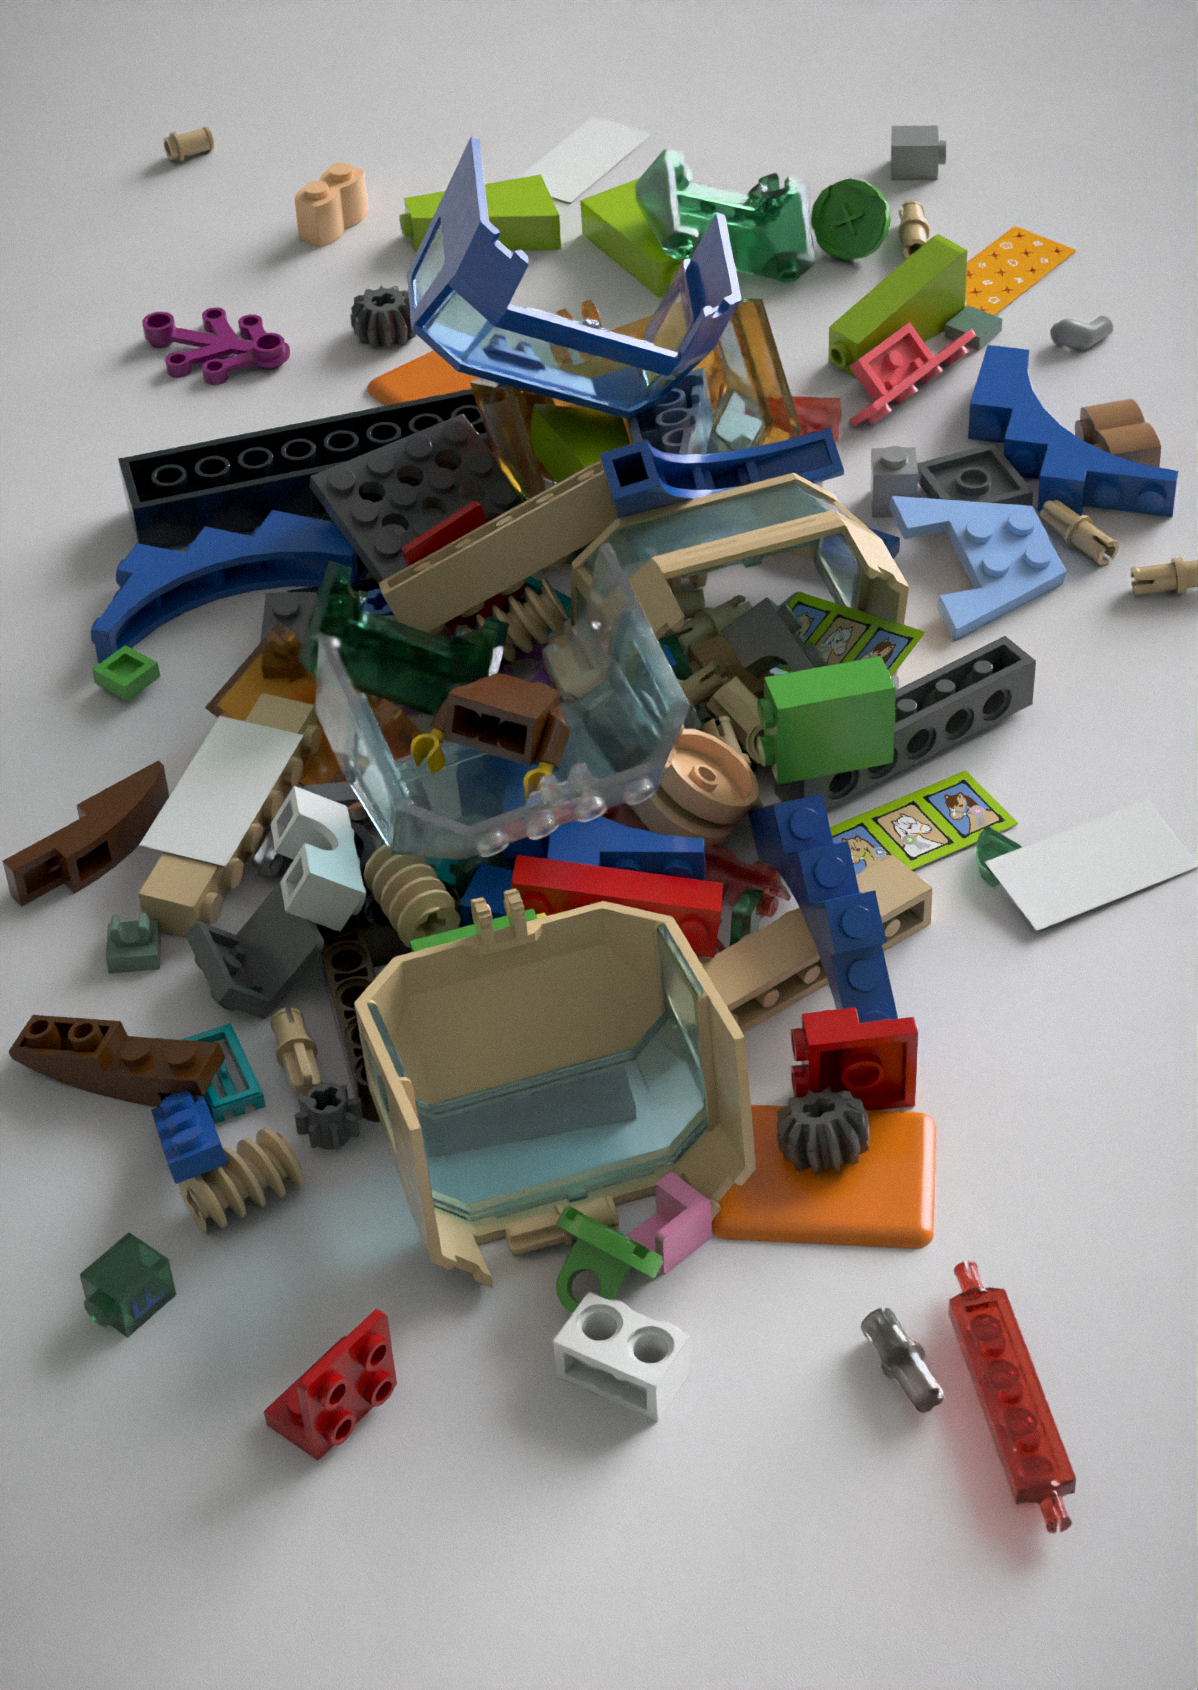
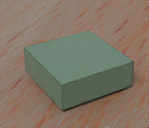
(982, 323)

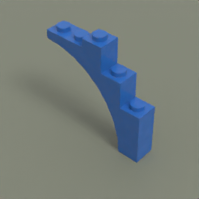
(1040, 448)
(649, 479)
(218, 564)
(617, 846)
(841, 919)

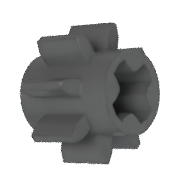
(328, 1116)

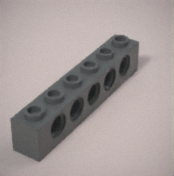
(936, 715)

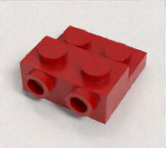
(866, 1058)

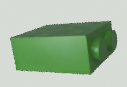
(827, 720)

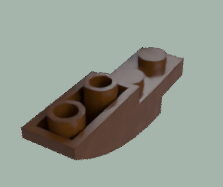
(102, 837)
(108, 1062)

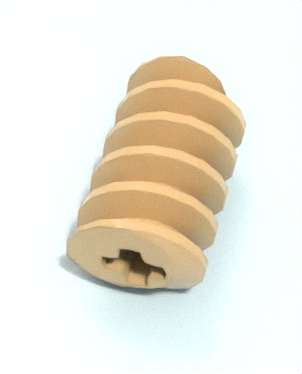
(529, 619)
(410, 895)
(246, 1175)

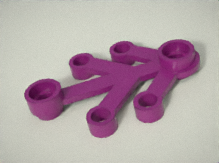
(265, 350)

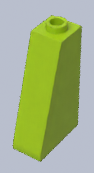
(516, 207)
(621, 232)
(922, 291)
(573, 437)

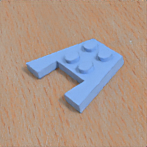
(999, 549)

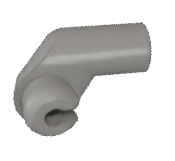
(1080, 335)

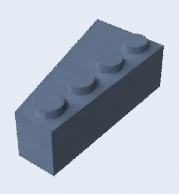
(679, 422)

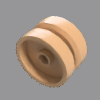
(702, 791)

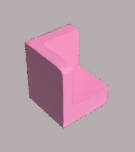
(679, 1224)

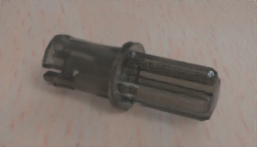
(902, 1359)

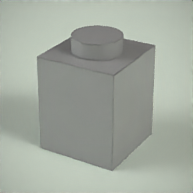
(916, 152)
(892, 474)

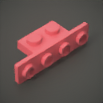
(895, 366)

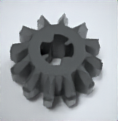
(382, 317)
(823, 1130)

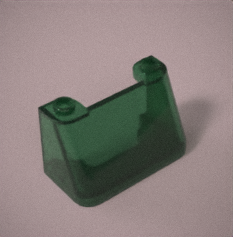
(765, 229)
(393, 657)

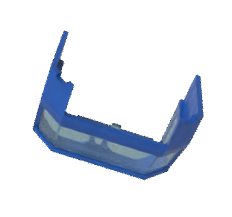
(464, 312)

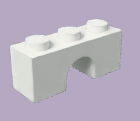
(325, 869)

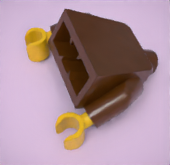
(501, 719)

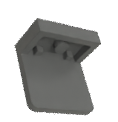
(259, 962)

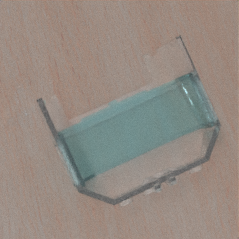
(621, 721)

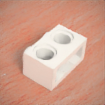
(623, 1355)

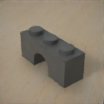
(769, 639)

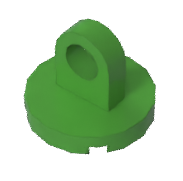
(850, 219)
(604, 1253)

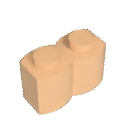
(331, 204)

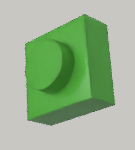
(126, 672)

